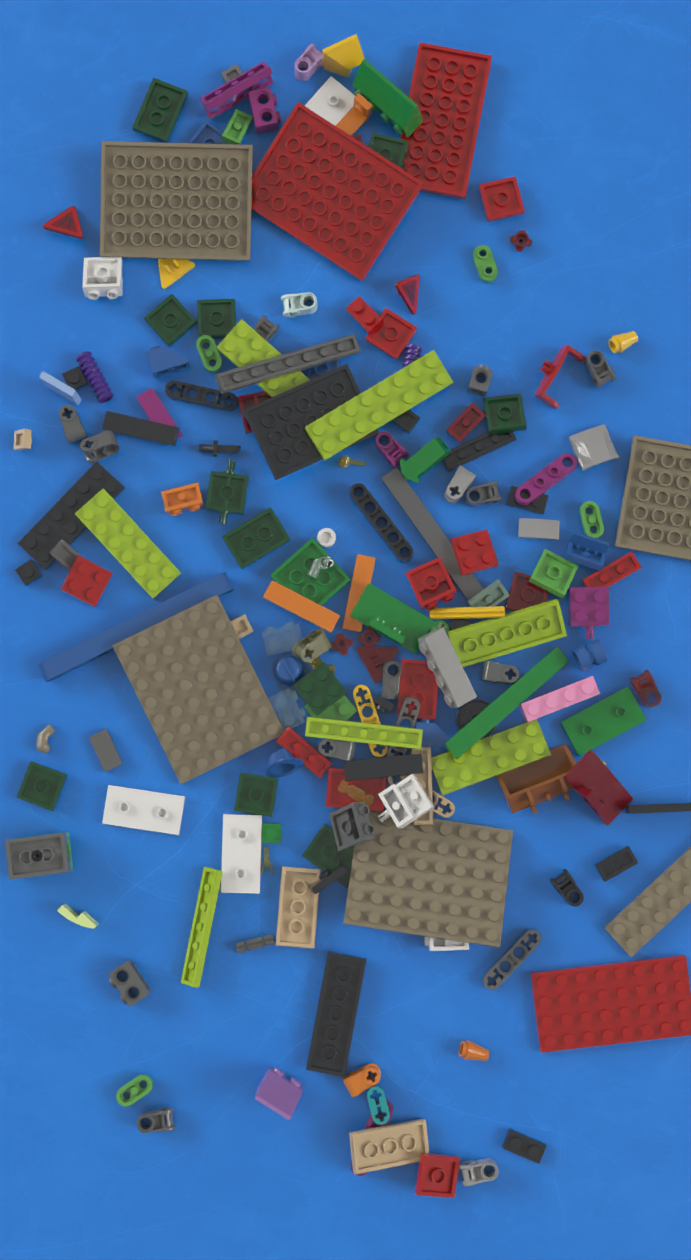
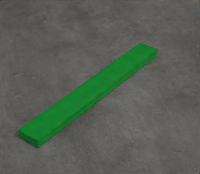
(506, 702)

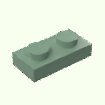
(490, 596)

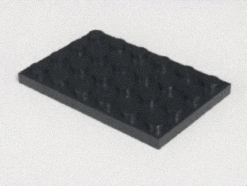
(282, 420)

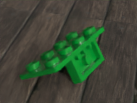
(391, 618)

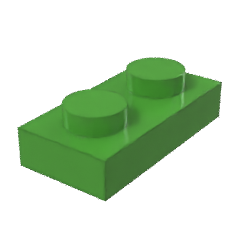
(237, 128)

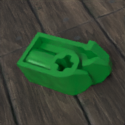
(424, 459)

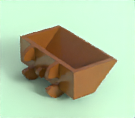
(538, 780)

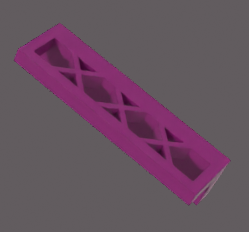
(234, 88)

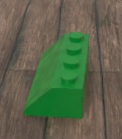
(387, 99)

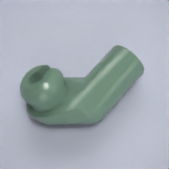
(320, 564)

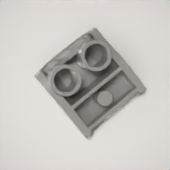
(593, 447)

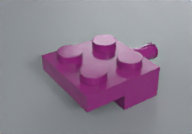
(588, 608)

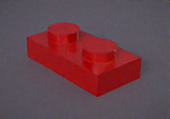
(364, 315)

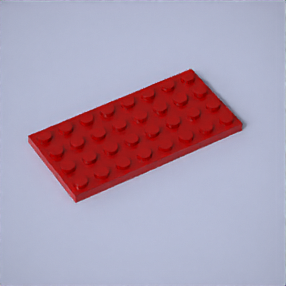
(450, 98)
(612, 1003)

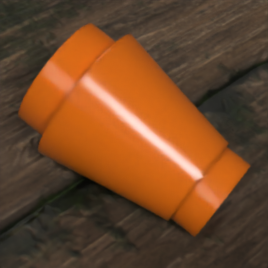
(473, 1051)

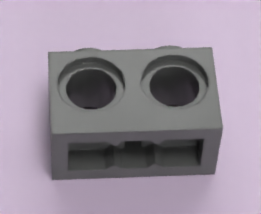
(134, 979)

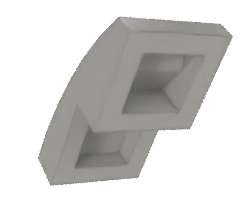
(538, 529)

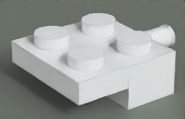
(405, 802)

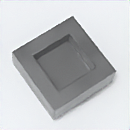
(231, 73)

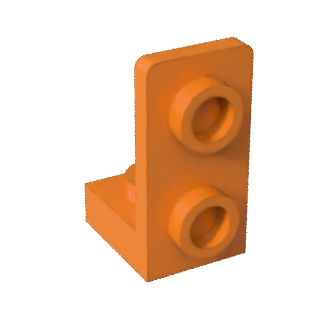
(356, 116)

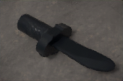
(215, 448)

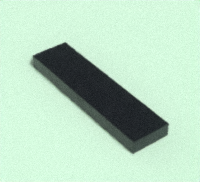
(141, 428)
(476, 448)
(383, 767)
(657, 808)

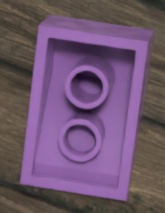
(279, 1092)

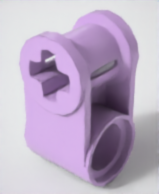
(311, 60)

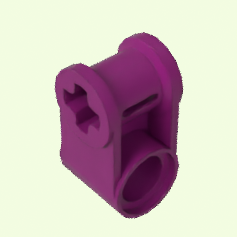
(391, 450)

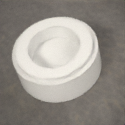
(326, 537)

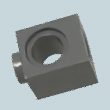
(476, 387)

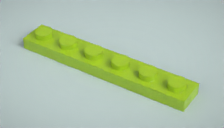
(364, 732)
(201, 927)

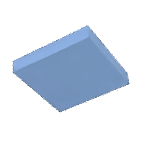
(60, 388)

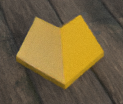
(343, 56)

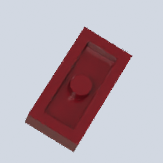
(465, 423)

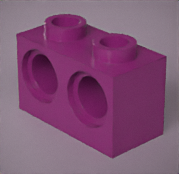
(262, 111)

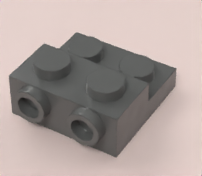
(352, 825)

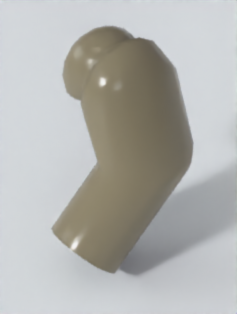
(42, 739)

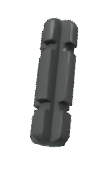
(255, 943)

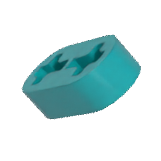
(382, 1102)

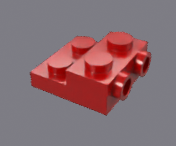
(431, 584)

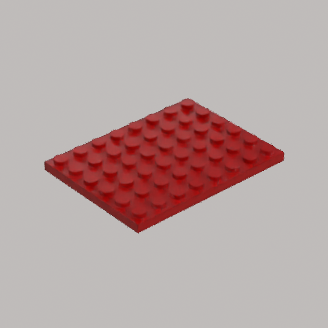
(331, 191)

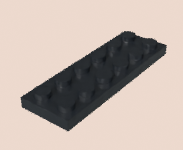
(61, 520)
(336, 1014)

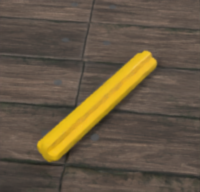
(467, 612)

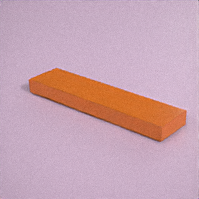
(361, 577)
(301, 606)

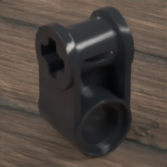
(567, 887)

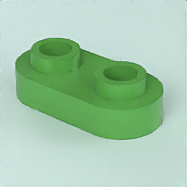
(484, 263)
(209, 354)
(592, 520)
(135, 1089)

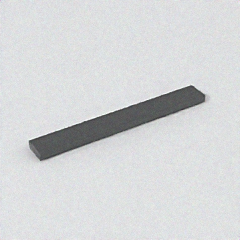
(287, 364)
(430, 531)

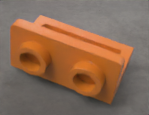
(182, 499)

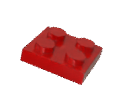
(501, 199)
(392, 334)
(474, 552)
(86, 581)
(437, 1175)

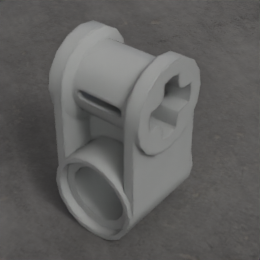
(460, 482)
(477, 1171)

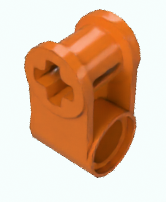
(359, 1081)

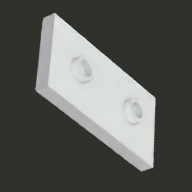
(331, 101)
(143, 810)
(241, 853)

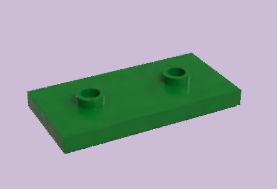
(603, 721)

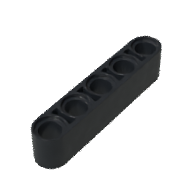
(379, 513)

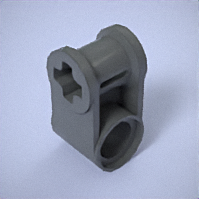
(266, 328)
(600, 370)
(73, 426)
(101, 445)
(486, 493)
(496, 672)
(340, 749)
(158, 1120)

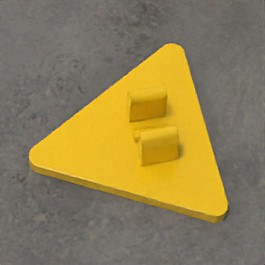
(172, 270)

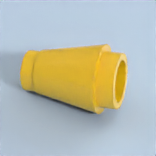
(620, 342)

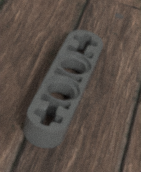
(415, 711)
(514, 961)

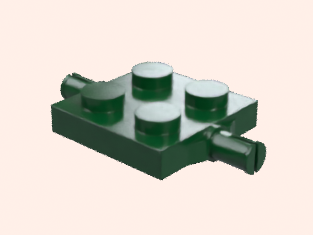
(227, 492)

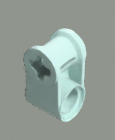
(297, 304)

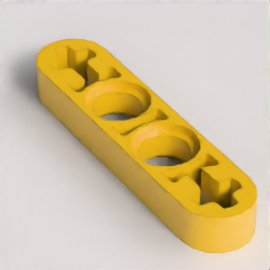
(372, 719)

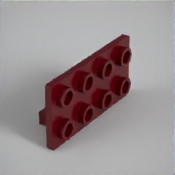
(598, 787)

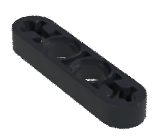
(201, 397)

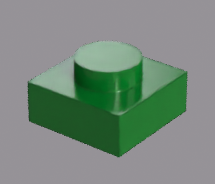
(271, 833)

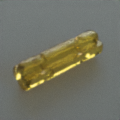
(355, 793)

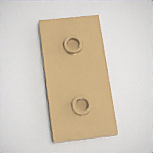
(297, 908)
(388, 1146)

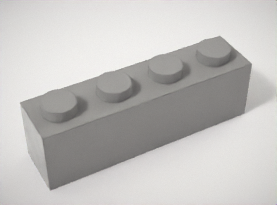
(446, 668)

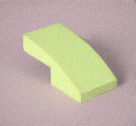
(83, 919)

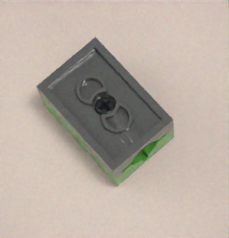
(39, 855)

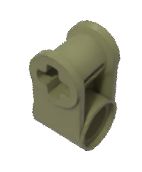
(313, 645)

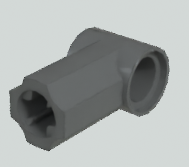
(391, 683)

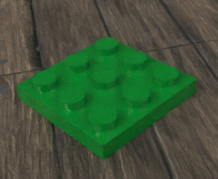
(294, 575)

